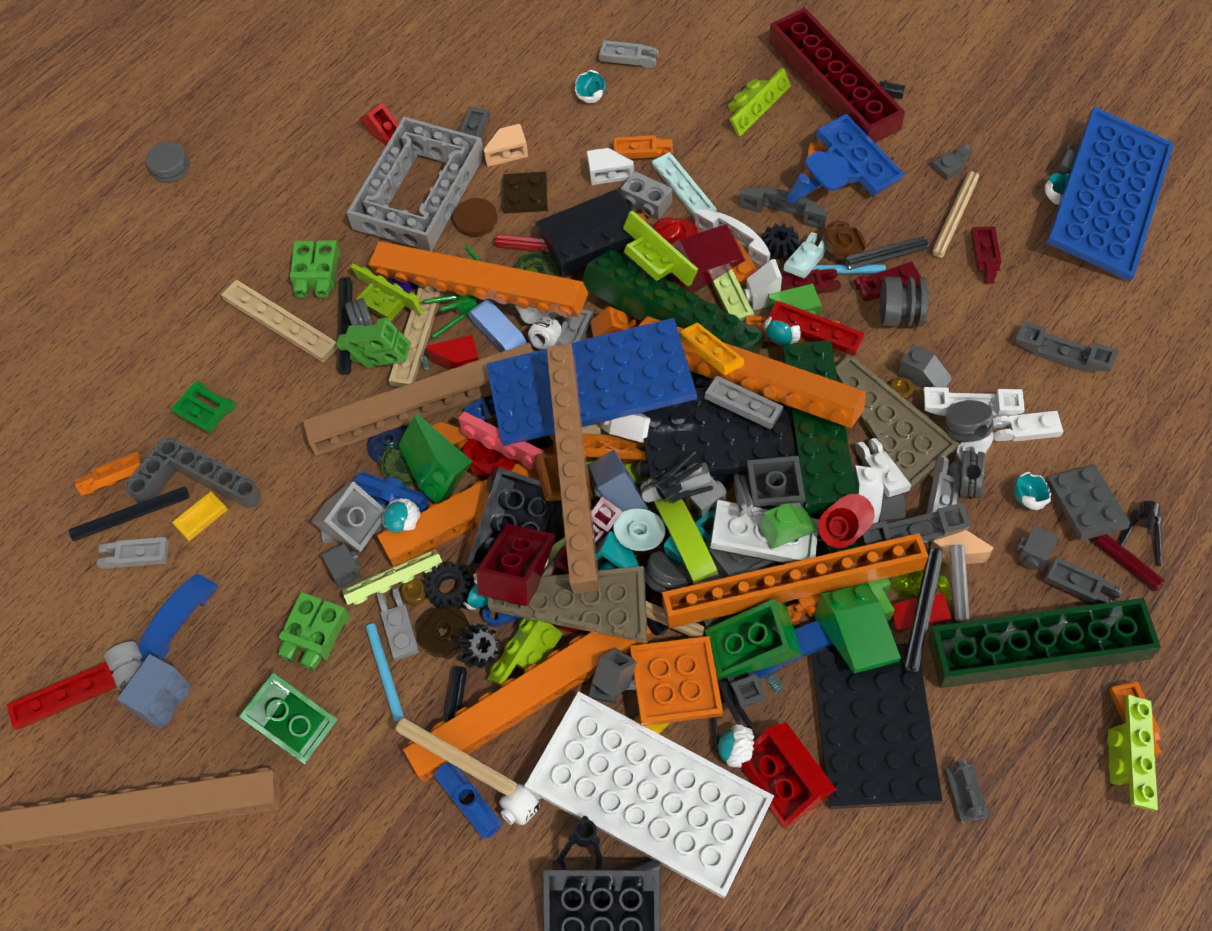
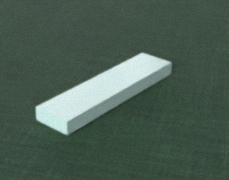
(682, 184)

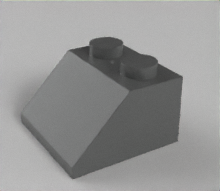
(775, 481)

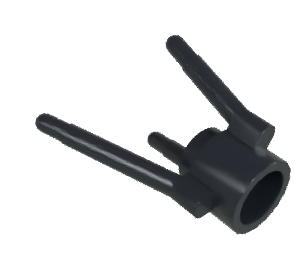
(669, 488)
(1148, 517)
(728, 701)
(583, 836)

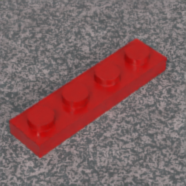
(819, 328)
(60, 696)

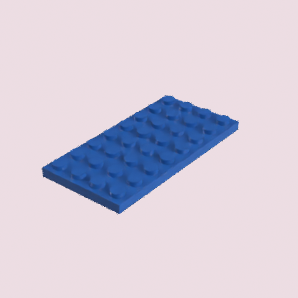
(1110, 194)
(615, 378)

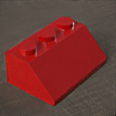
(788, 772)

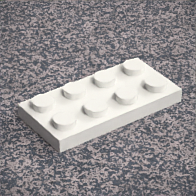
(742, 536)

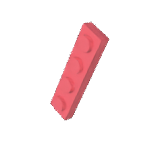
(490, 437)

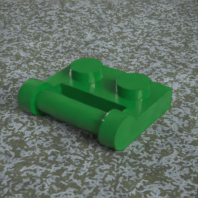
(199, 413)

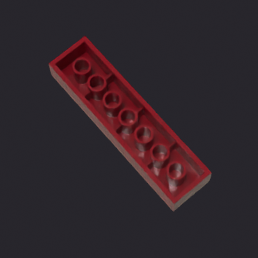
(835, 74)

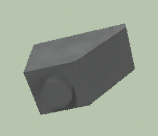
(923, 369)

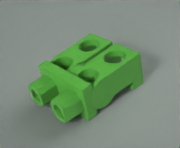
(314, 268)
(375, 344)
(312, 630)

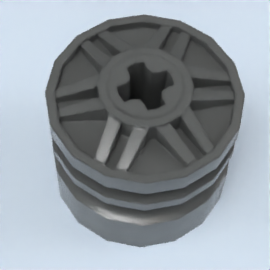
(908, 302)

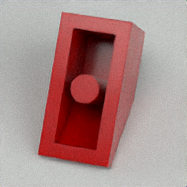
(379, 123)
(453, 352)

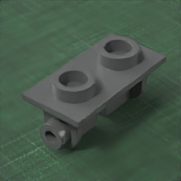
(966, 792)

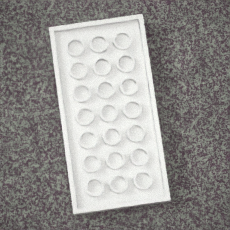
(650, 794)

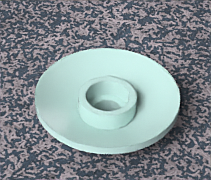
(640, 522)

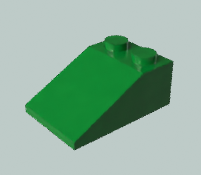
(432, 459)
(857, 627)
(753, 640)
(287, 718)

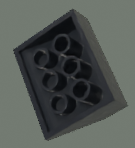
(586, 231)
(509, 500)
(601, 895)

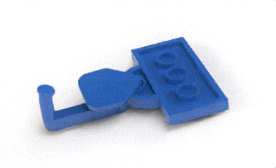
(848, 160)

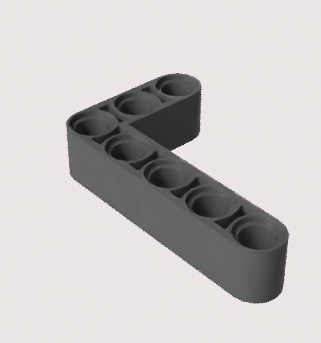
(168, 463)

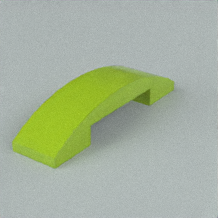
(687, 539)

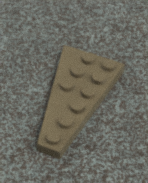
(900, 427)
(612, 611)

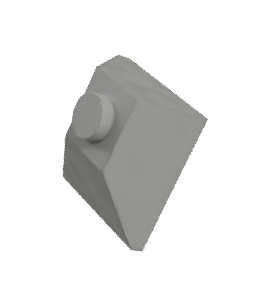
(350, 516)

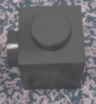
(1036, 548)
(342, 565)
(614, 672)

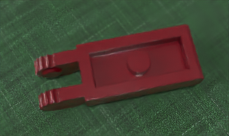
(817, 277)

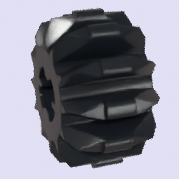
(781, 241)
(487, 650)

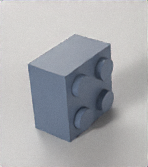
(615, 483)
(155, 692)

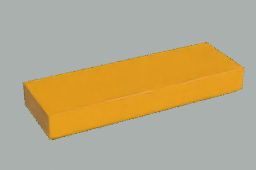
(711, 348)

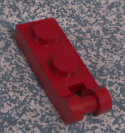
(864, 282)

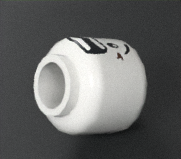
(544, 332)
(520, 806)

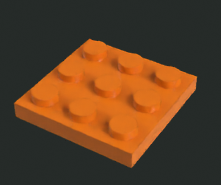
(676, 681)

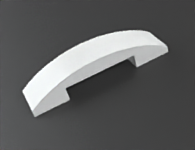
(750, 240)
(1003, 403)

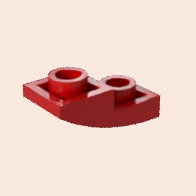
(905, 610)

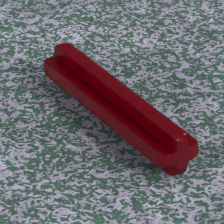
(1130, 561)

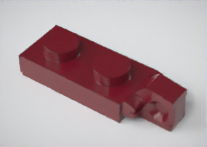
(986, 252)

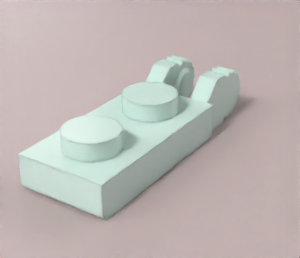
(805, 257)

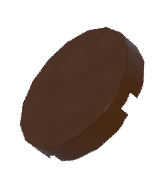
(475, 217)
(842, 239)

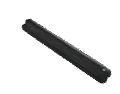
(345, 296)
(129, 513)
(923, 610)

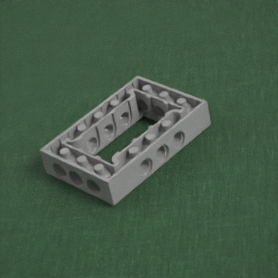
(371, 208)

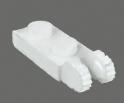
(1028, 426)
(892, 478)

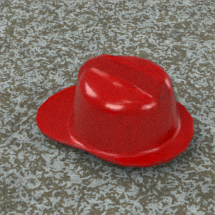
(674, 229)
(484, 458)
(846, 520)

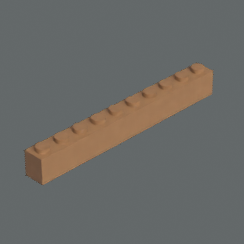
(399, 405)
(572, 470)
(139, 810)

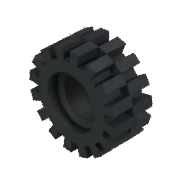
(444, 573)

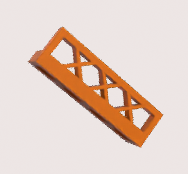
(599, 445)

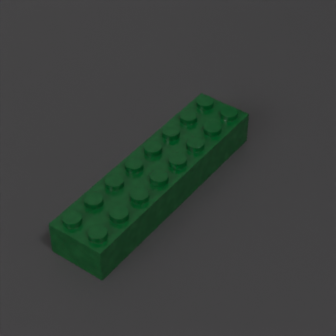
(640, 295)
(819, 442)
(1043, 642)

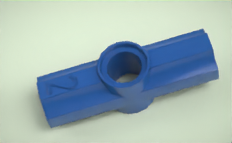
(390, 489)
(477, 812)

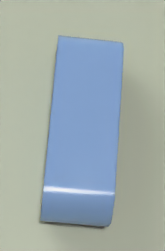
(496, 326)

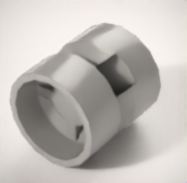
(124, 662)

